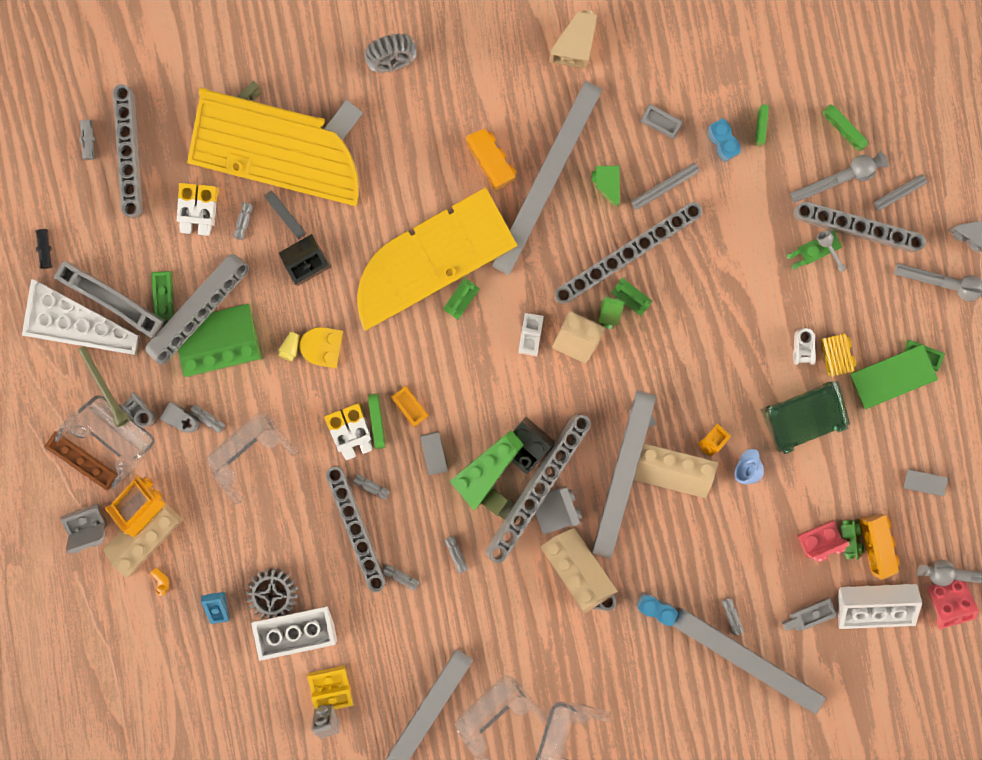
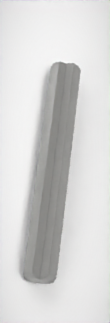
(665, 186)

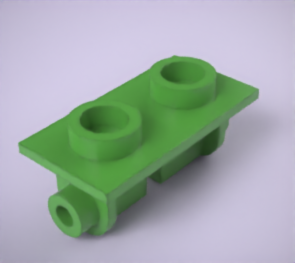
(632, 296)
(461, 298)
(852, 531)

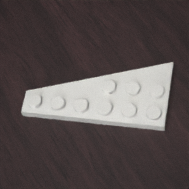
(66, 321)

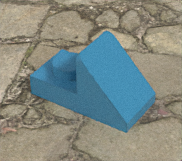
(215, 607)

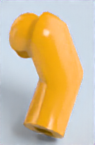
(162, 582)

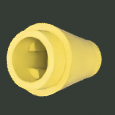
(289, 347)

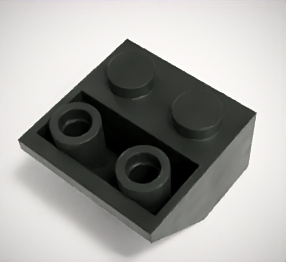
(304, 260)
(534, 446)

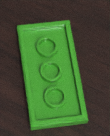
(893, 376)

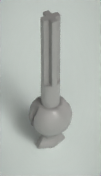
(861, 168)
(968, 288)
(944, 573)

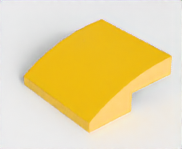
(330, 687)

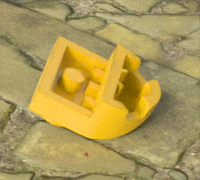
(321, 346)

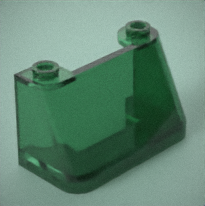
(806, 416)

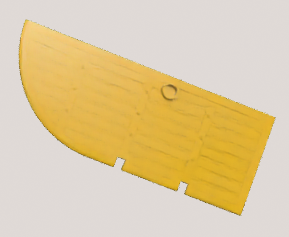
(433, 258)

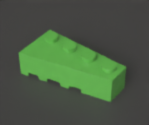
(481, 474)

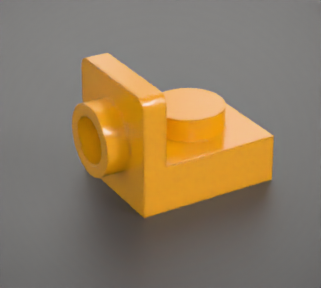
(714, 440)

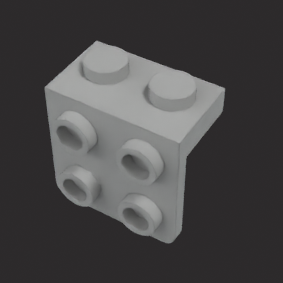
(558, 510)
(84, 528)

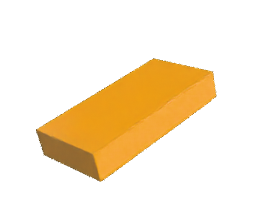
(409, 406)

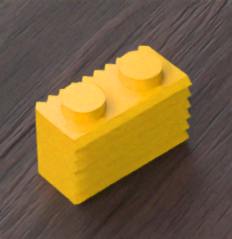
(838, 355)

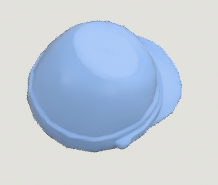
(749, 468)

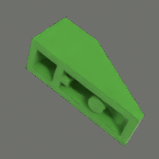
(610, 312)

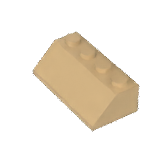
(675, 470)
(130, 553)
(579, 569)

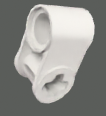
(804, 348)

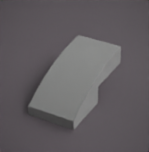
(434, 453)
(925, 482)

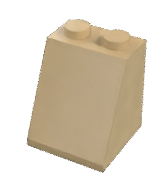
(575, 42)
(578, 337)

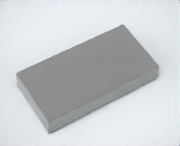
(661, 121)

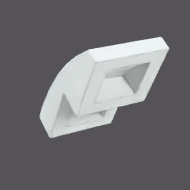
(530, 334)

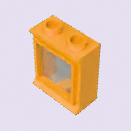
(136, 506)

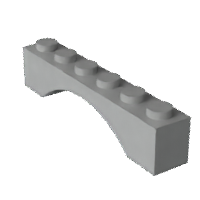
(110, 298)

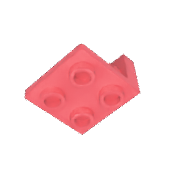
(822, 542)
(953, 603)

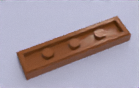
(82, 461)

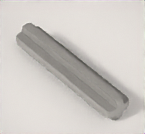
(900, 192)

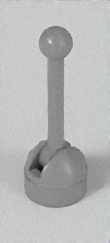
(825, 239)

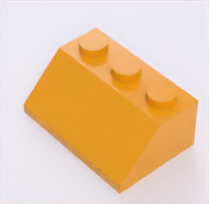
(491, 158)
(879, 545)

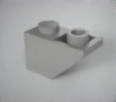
(970, 233)
(325, 721)

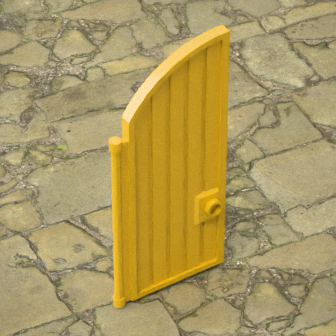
(272, 147)

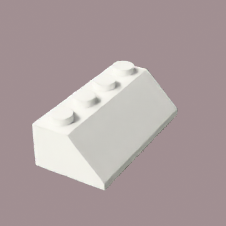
(878, 606)
(294, 633)

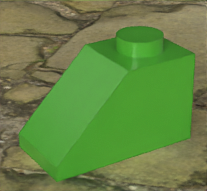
(607, 183)

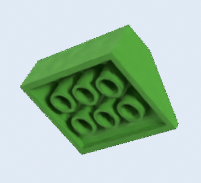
(221, 342)

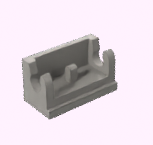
(344, 119)

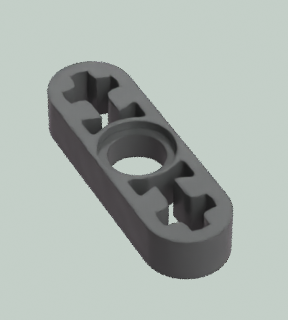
(285, 214)

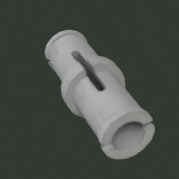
(87, 139)

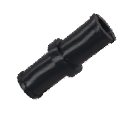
(43, 248)

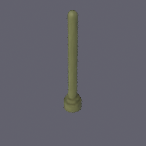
(120, 417)

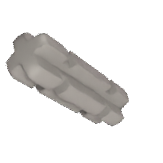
(243, 221)
(207, 418)
(371, 487)
(456, 554)
(400, 577)
(732, 616)

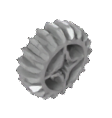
(390, 53)
(272, 586)

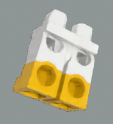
(197, 206)
(355, 434)

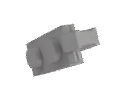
(810, 615)

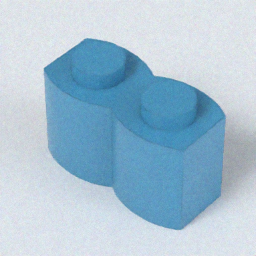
(726, 144)
(651, 607)

